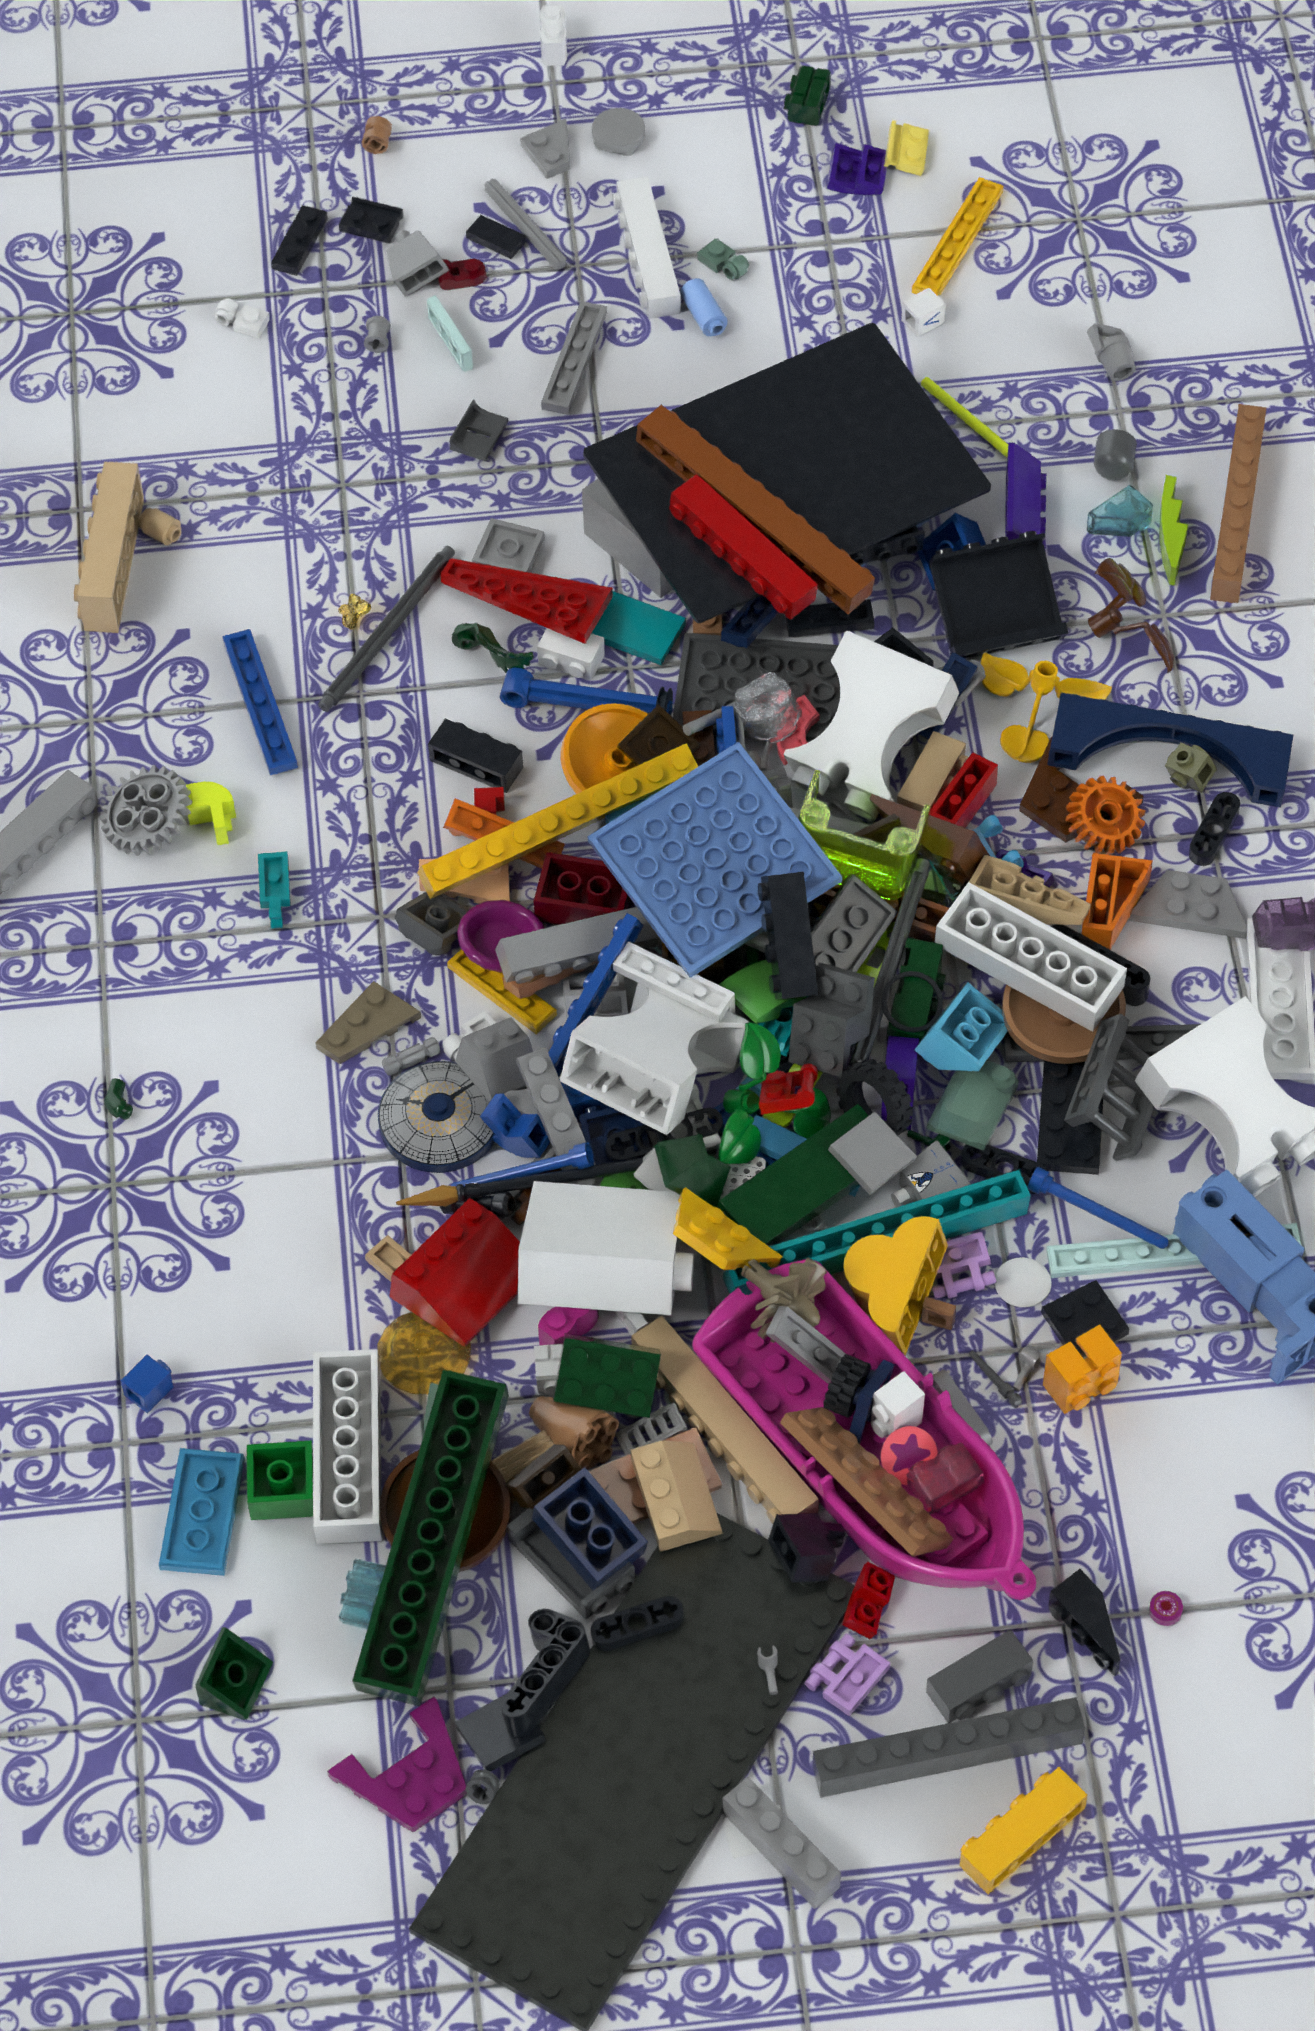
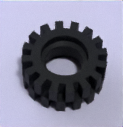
(845, 1381)

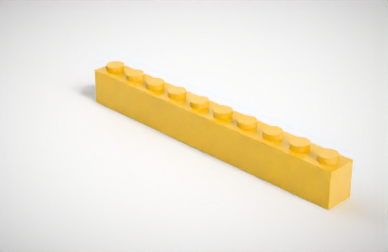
(554, 822)

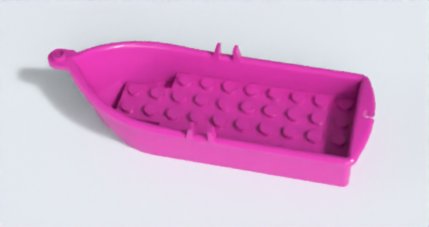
(773, 1382)

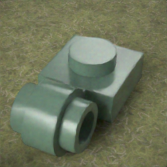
(721, 257)

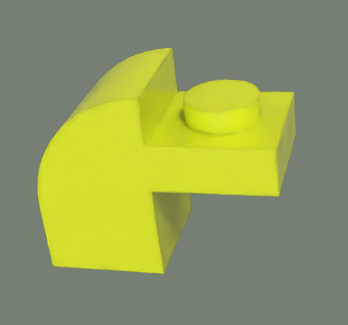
(212, 804)

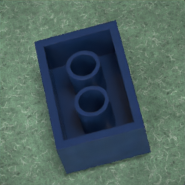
(589, 1529)

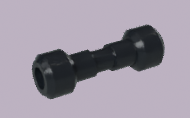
(501, 1204)

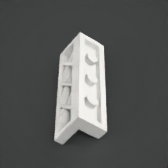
(674, 982)

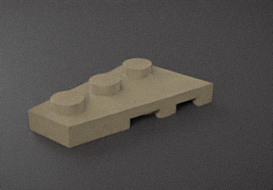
(364, 1021)

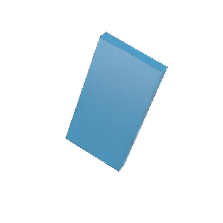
(201, 1512)

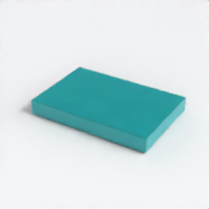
(639, 628)

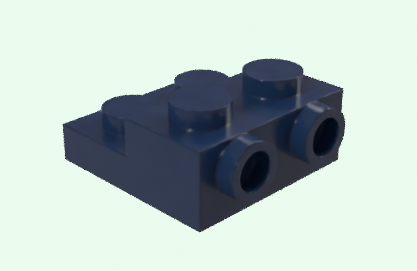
(600, 1124)

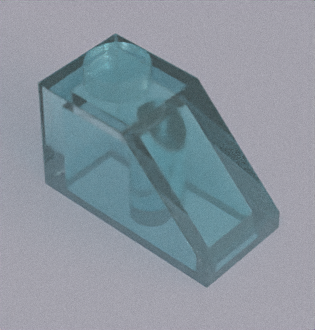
(1121, 514)

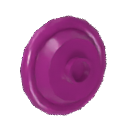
(487, 924)

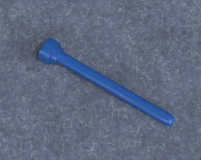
(580, 1156)
(1044, 1183)

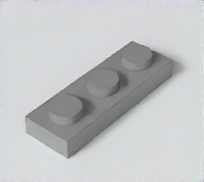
(805, 1343)

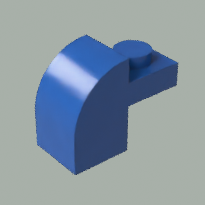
(515, 1131)

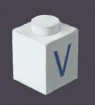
(923, 312)

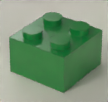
(280, 1480)

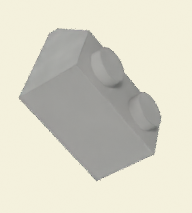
(491, 1057)

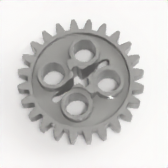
(145, 810)

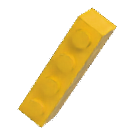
(1022, 1830)

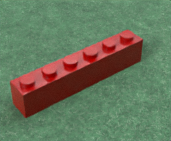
(743, 547)

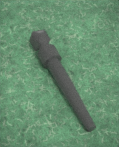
(1004, 1388)

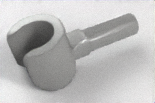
(1032, 1360)
(769, 1665)

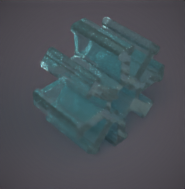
(361, 1593)

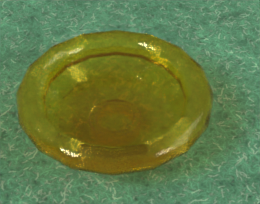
(416, 1353)

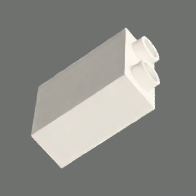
(602, 1249)

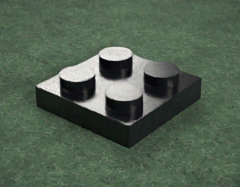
(1083, 1311)

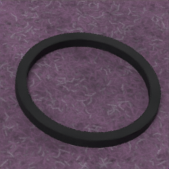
(914, 974)

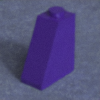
(903, 1060)

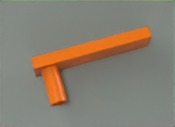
(476, 823)

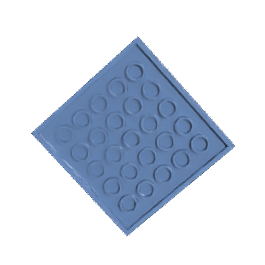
(700, 852)

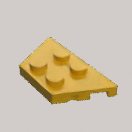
(718, 1236)

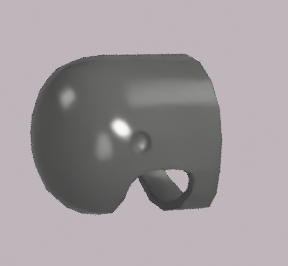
(1115, 454)

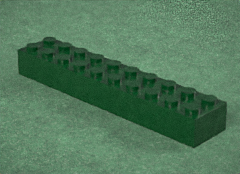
(431, 1538)

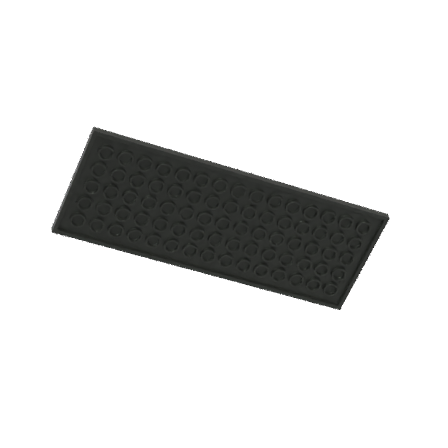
(630, 1776)

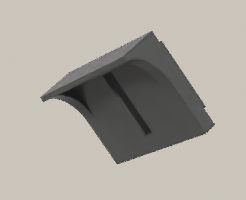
(482, 422)

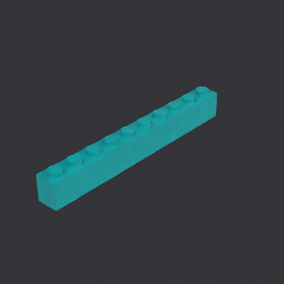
(957, 1210)

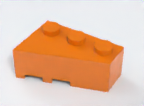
(1113, 893)

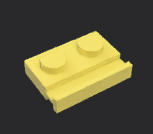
(907, 148)

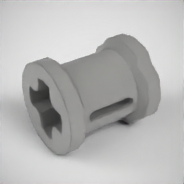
(377, 332)

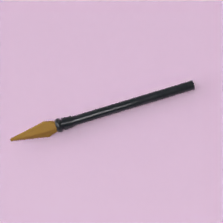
(446, 1195)

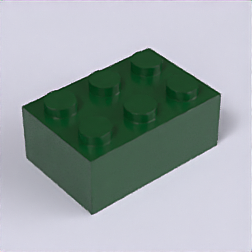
(607, 1375)

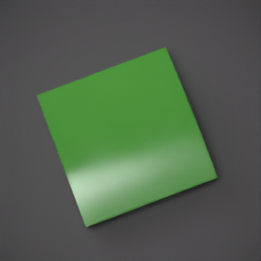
(754, 994)

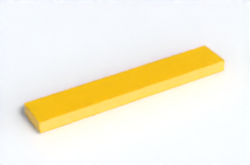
(958, 237)

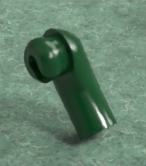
(115, 1102)

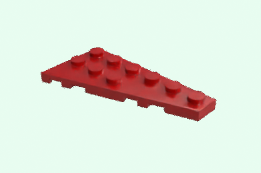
(549, 601)

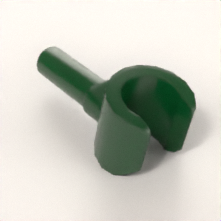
(942, 1139)

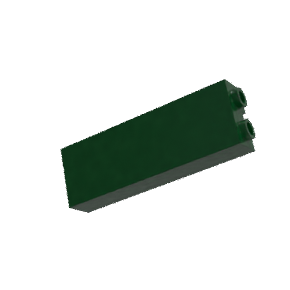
(794, 1186)

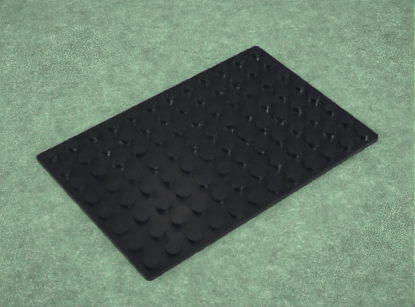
(828, 433)

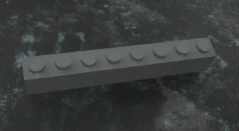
(948, 1747)

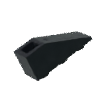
(1084, 1611)

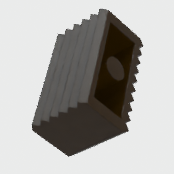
(543, 1476)

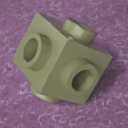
(1190, 767)

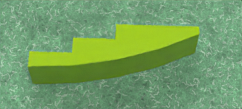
(1171, 532)

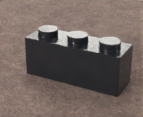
(475, 755)

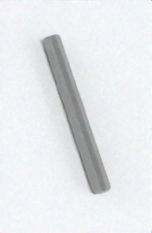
(525, 224)

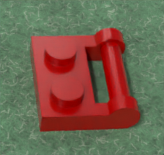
(779, 1089)

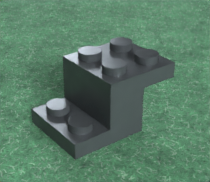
(832, 1020)

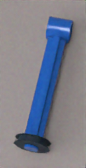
(521, 688)

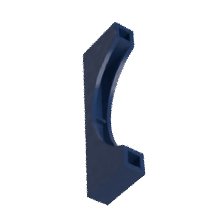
(1251, 754)

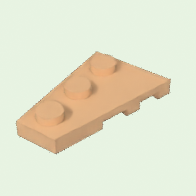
(484, 888)

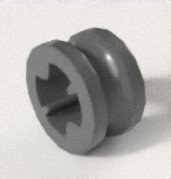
(484, 1778)

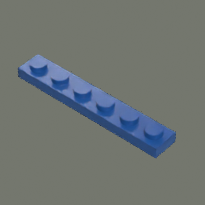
(260, 702)
(595, 987)

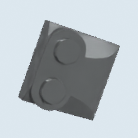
(431, 922)

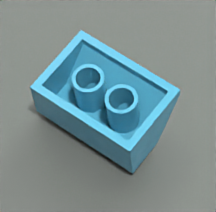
(964, 1033)

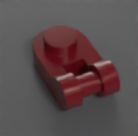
(470, 271)

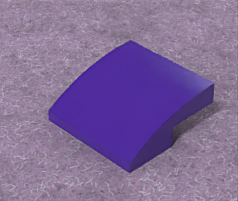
(857, 170)

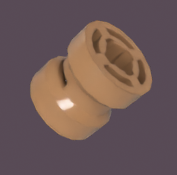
(376, 135)

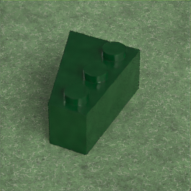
(915, 997)

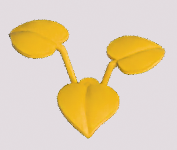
(1007, 675)

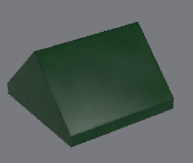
(232, 1676)

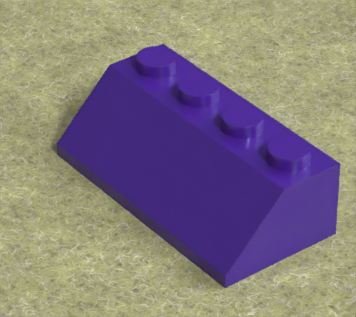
(1023, 494)

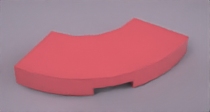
(798, 738)

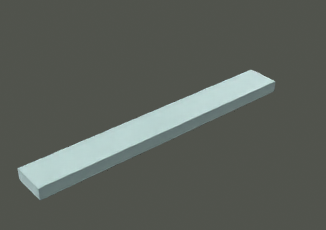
(1123, 1255)

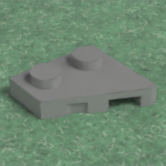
(549, 148)

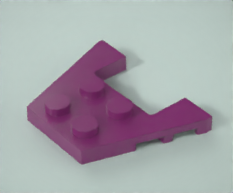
(416, 1785)

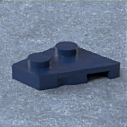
(864, 1397)

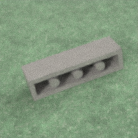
(781, 1842)

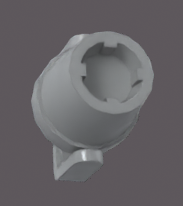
(1113, 352)

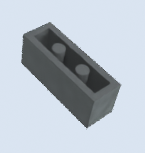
(980, 1677)

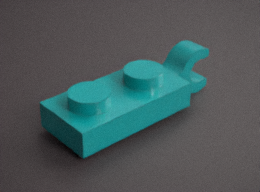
(274, 885)

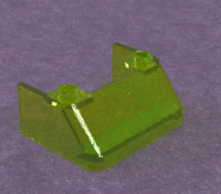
(878, 865)

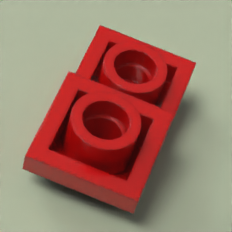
(867, 1600)

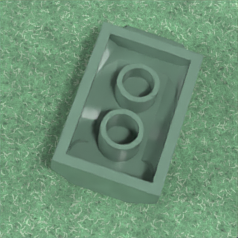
(974, 1104)

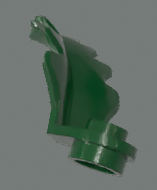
(472, 635)

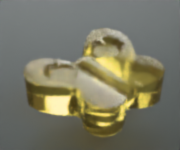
(353, 610)

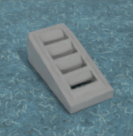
(657, 1418)

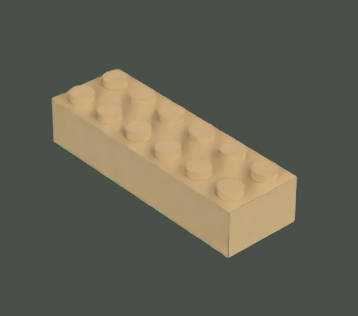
(109, 547)

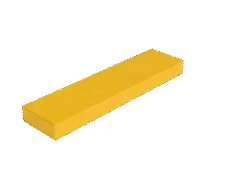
(530, 1011)

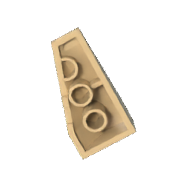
(1028, 894)

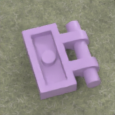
(960, 1256)
(854, 1681)

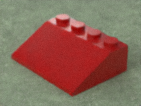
(460, 1273)

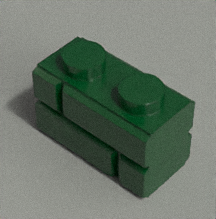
(808, 95)

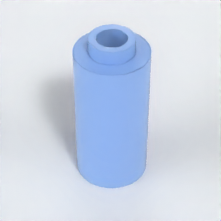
(703, 307)

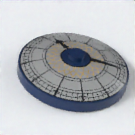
(434, 1118)

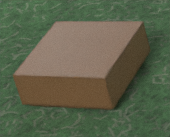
(938, 1313)

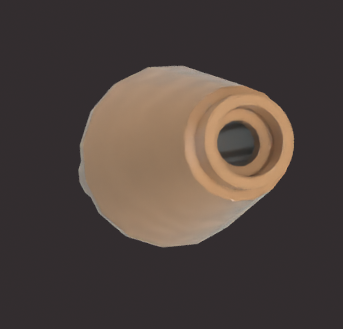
(581, 1429)

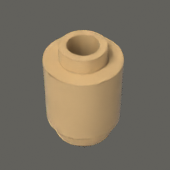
(160, 526)

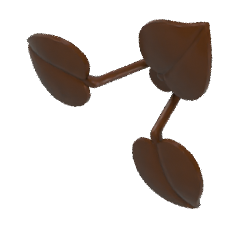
(1110, 617)

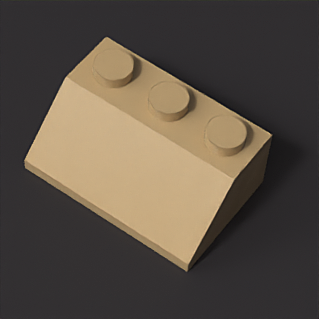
(675, 1493)

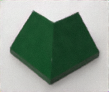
(688, 1165)

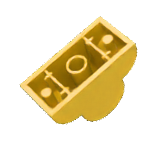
(896, 1275)

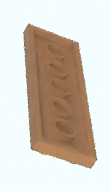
(867, 1480)

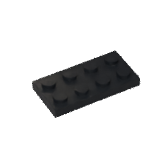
(1059, 1144)

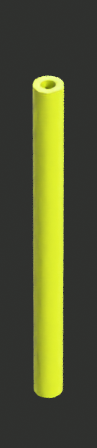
(965, 415)

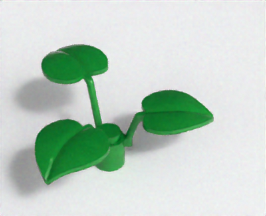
(740, 1137)

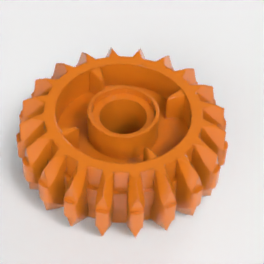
(1092, 827)

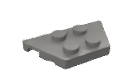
(1191, 904)

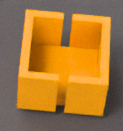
(1074, 1379)

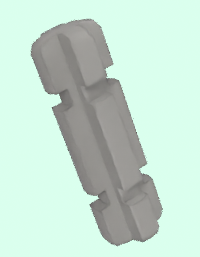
(411, 1056)

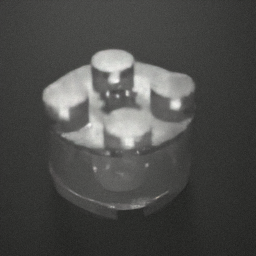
(768, 708)

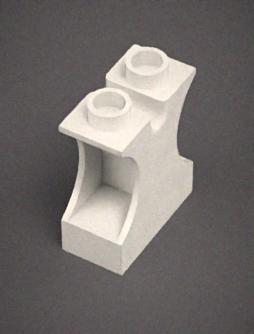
(879, 709)
(650, 1057)
(1225, 1085)

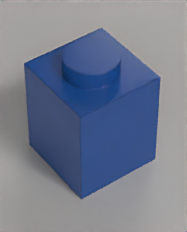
(147, 1383)

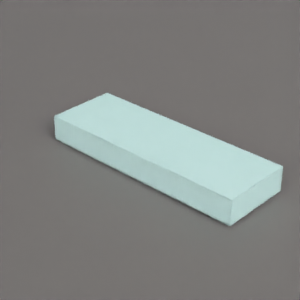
(449, 333)

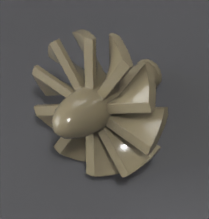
(794, 1291)

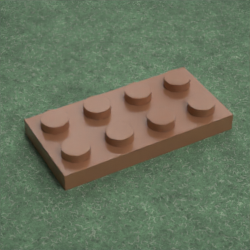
(622, 1485)

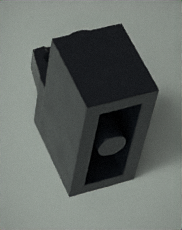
(806, 1545)

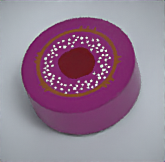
(1165, 1608)

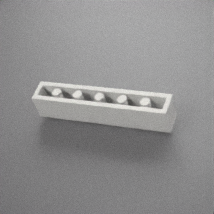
(648, 247)

